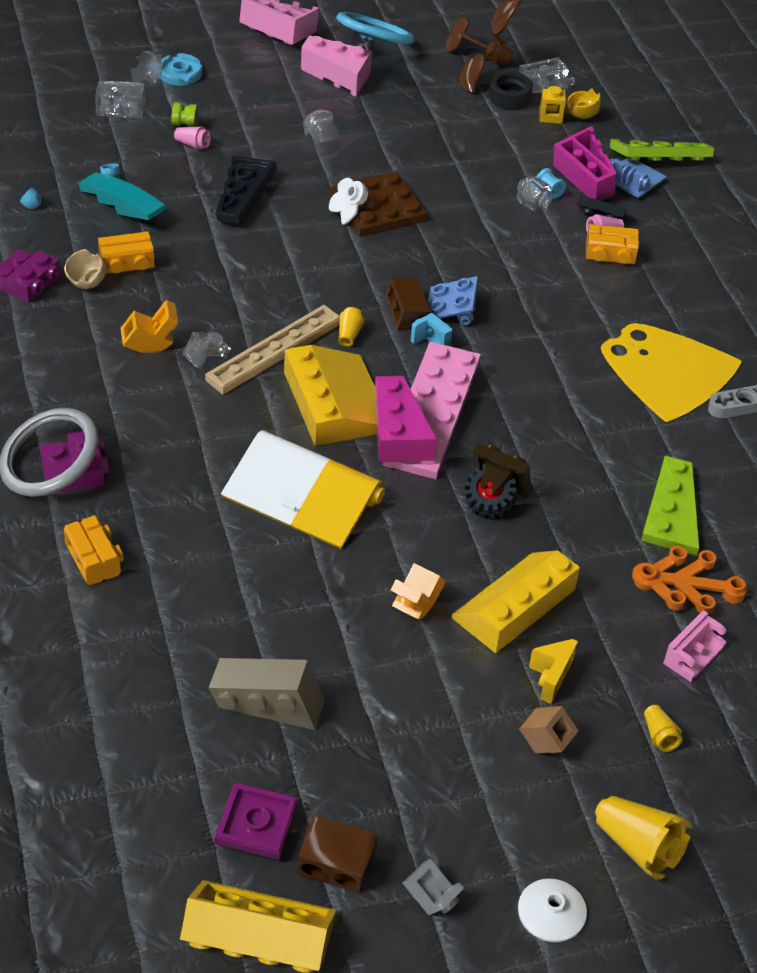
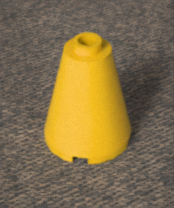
(644, 833)

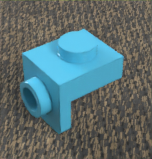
(432, 330)

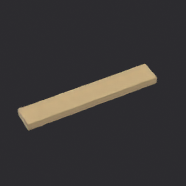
(272, 349)

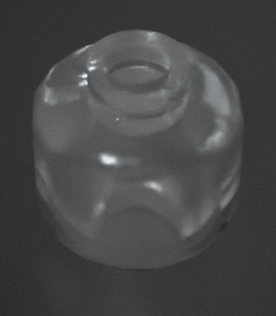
(534, 193)

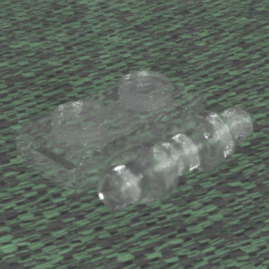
(543, 71)

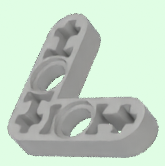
(727, 403)

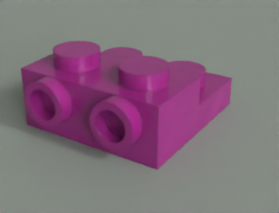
(28, 274)
(61, 456)

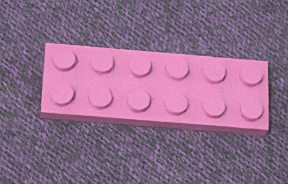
(441, 394)

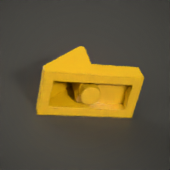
(553, 663)

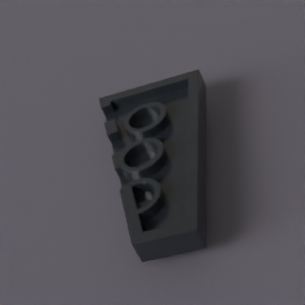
(244, 184)

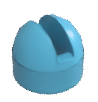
(111, 170)
(31, 199)

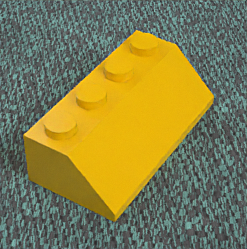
(518, 598)
(258, 926)

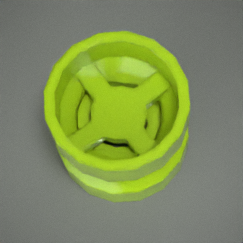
(184, 114)

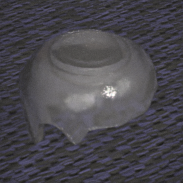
(148, 70)
(321, 125)

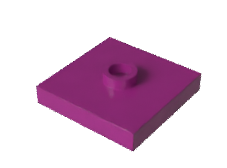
(256, 821)

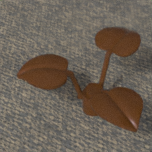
(496, 50)

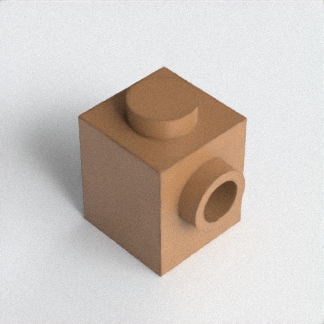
(548, 729)

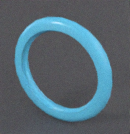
(375, 28)

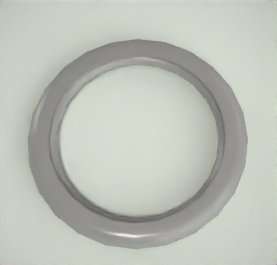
(68, 476)

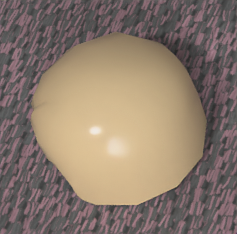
(85, 269)

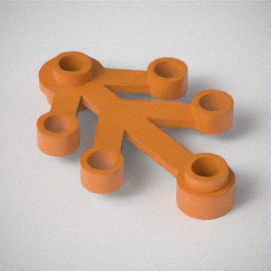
(653, 576)

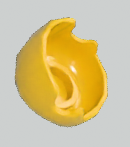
(584, 104)

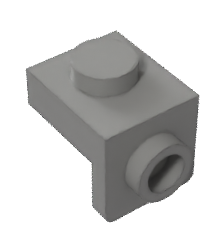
(432, 888)

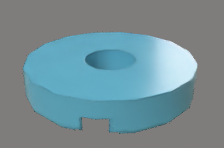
(181, 69)

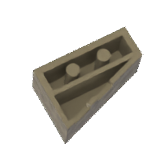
(269, 690)

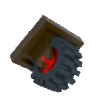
(496, 481)

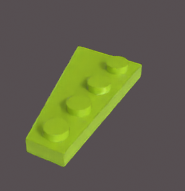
(661, 149)
(673, 508)

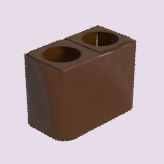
(337, 853)

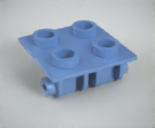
(635, 176)
(454, 299)

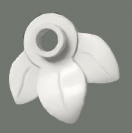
(348, 198)

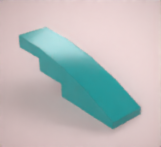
(125, 197)

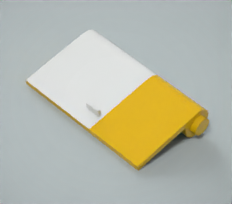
(302, 489)

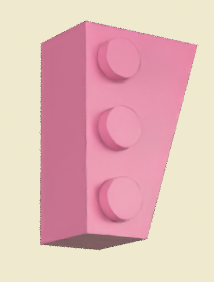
(279, 19)
(336, 61)

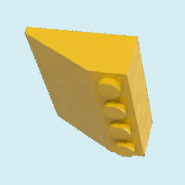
(331, 393)

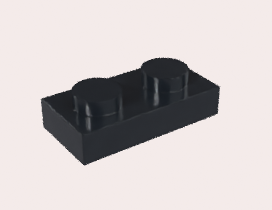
(591, 206)

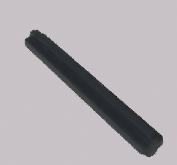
(363, 40)

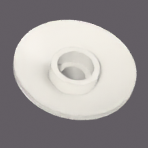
(551, 922)

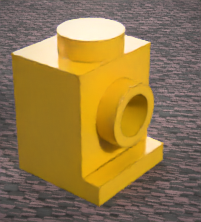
(552, 101)

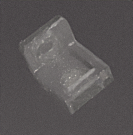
(203, 345)

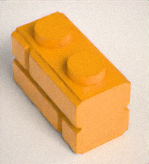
(612, 244)
(127, 252)
(92, 550)

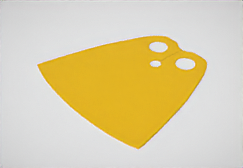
(674, 374)

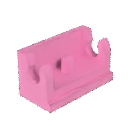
(695, 646)

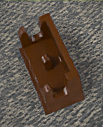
(406, 301)

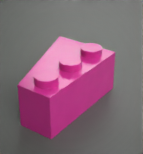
(586, 164)
(400, 423)

